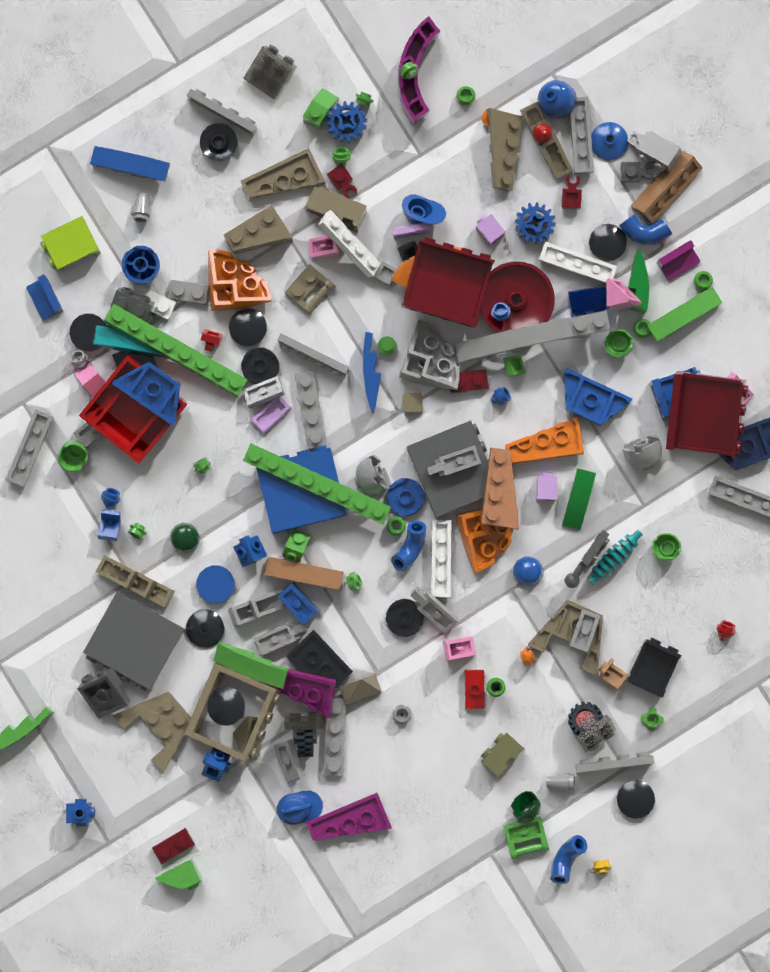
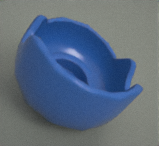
(528, 571)

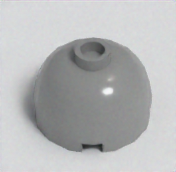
(643, 453)
(371, 476)

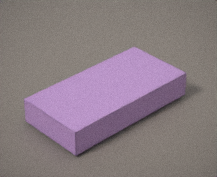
(411, 230)
(270, 414)

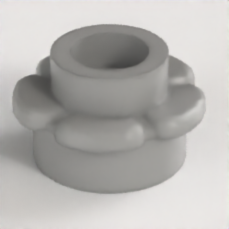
(79, 359)
(401, 709)

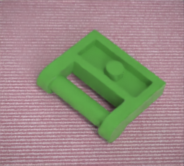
(525, 831)

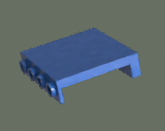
(293, 506)

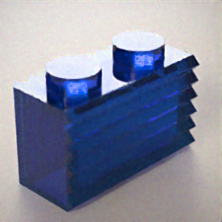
(587, 301)

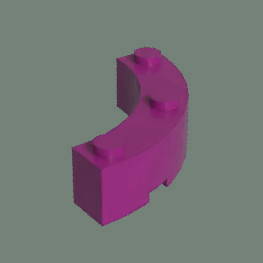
(408, 88)

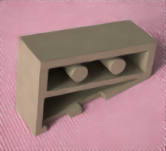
(348, 211)
(258, 232)

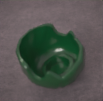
(184, 537)
(526, 806)

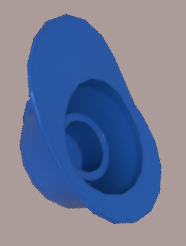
(422, 210)
(299, 807)

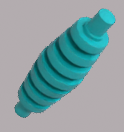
(620, 551)

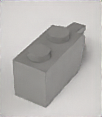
(655, 149)

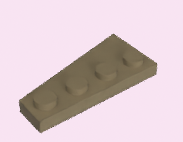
(504, 146)
(288, 175)

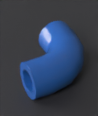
(645, 234)
(412, 546)
(565, 858)

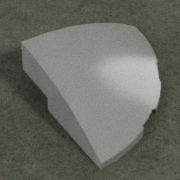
(430, 359)

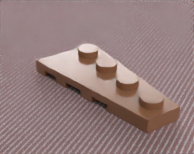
(499, 495)

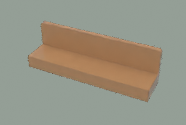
(666, 187)
(303, 573)

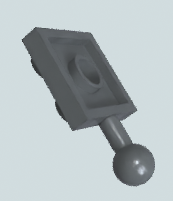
(572, 579)

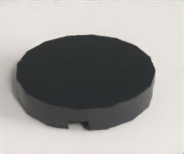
(83, 331)
(259, 365)
(404, 618)

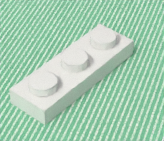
(163, 306)

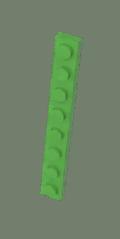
(175, 350)
(316, 483)

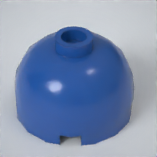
(557, 99)
(140, 265)

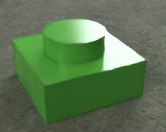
(514, 365)

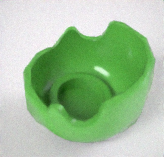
(618, 343)
(72, 456)
(666, 547)

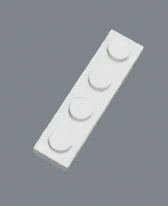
(349, 244)
(577, 263)
(441, 558)

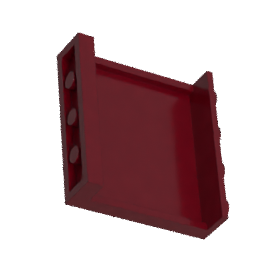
(447, 282)
(706, 413)

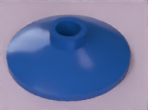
(606, 149)

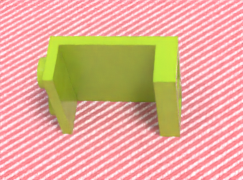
(69, 243)

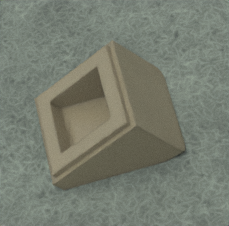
(412, 402)

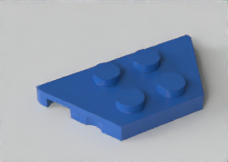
(153, 390)
(591, 399)

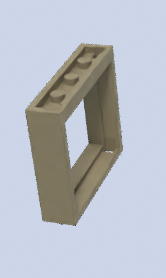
(264, 718)

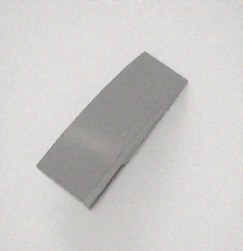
(256, 608)

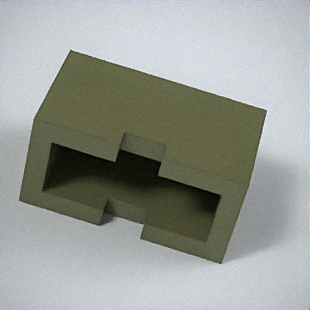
(501, 752)

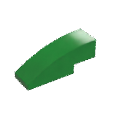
(639, 282)
(578, 499)

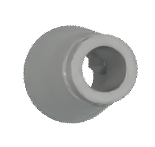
(141, 208)
(561, 782)

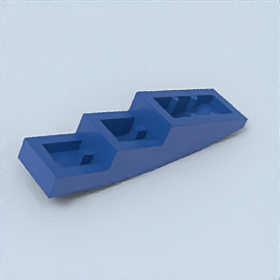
(130, 163)
(371, 378)

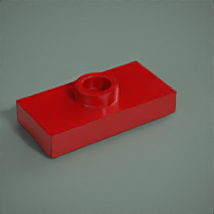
(474, 689)

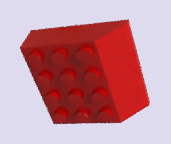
(124, 419)

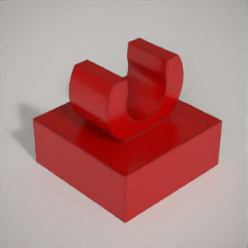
(211, 338)

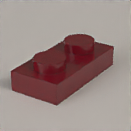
(472, 381)
(173, 845)

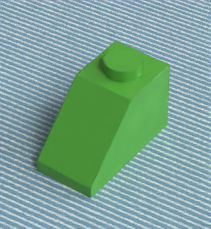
(319, 108)
(181, 876)

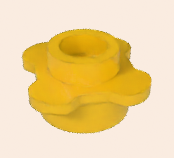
(602, 867)

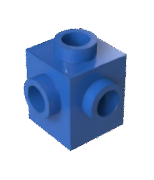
(249, 550)
(216, 760)
(73, 815)

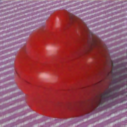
(542, 133)
(725, 630)

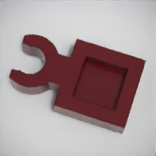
(340, 179)
(571, 197)

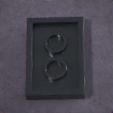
(318, 658)

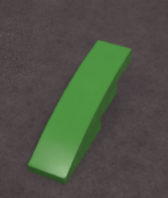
(684, 314)
(250, 665)
(11, 735)

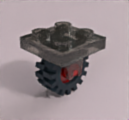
(590, 725)
(304, 731)

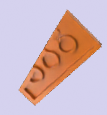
(552, 443)

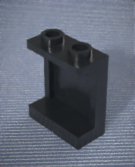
(654, 667)

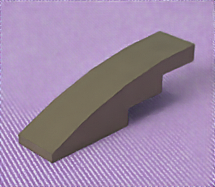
(550, 150)
(135, 581)

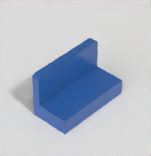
(44, 298)
(298, 603)

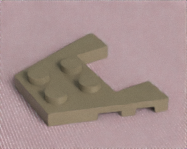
(563, 626)
(165, 719)

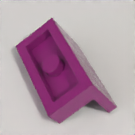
(678, 260)

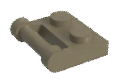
(305, 284)

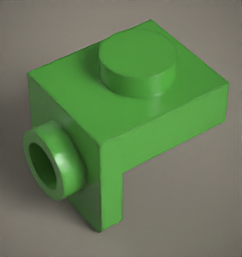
(296, 546)

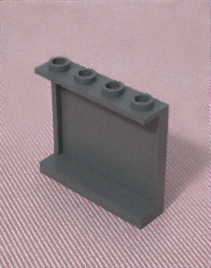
(456, 489)
(133, 641)

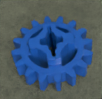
(340, 116)
(546, 219)

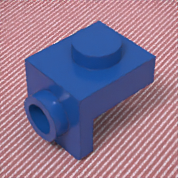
(109, 525)

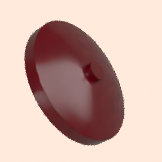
(525, 292)

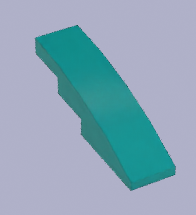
(117, 340)

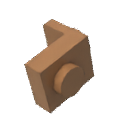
(612, 675)

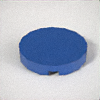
(405, 497)
(215, 584)

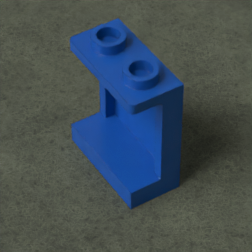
(662, 392)

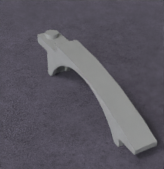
(534, 334)

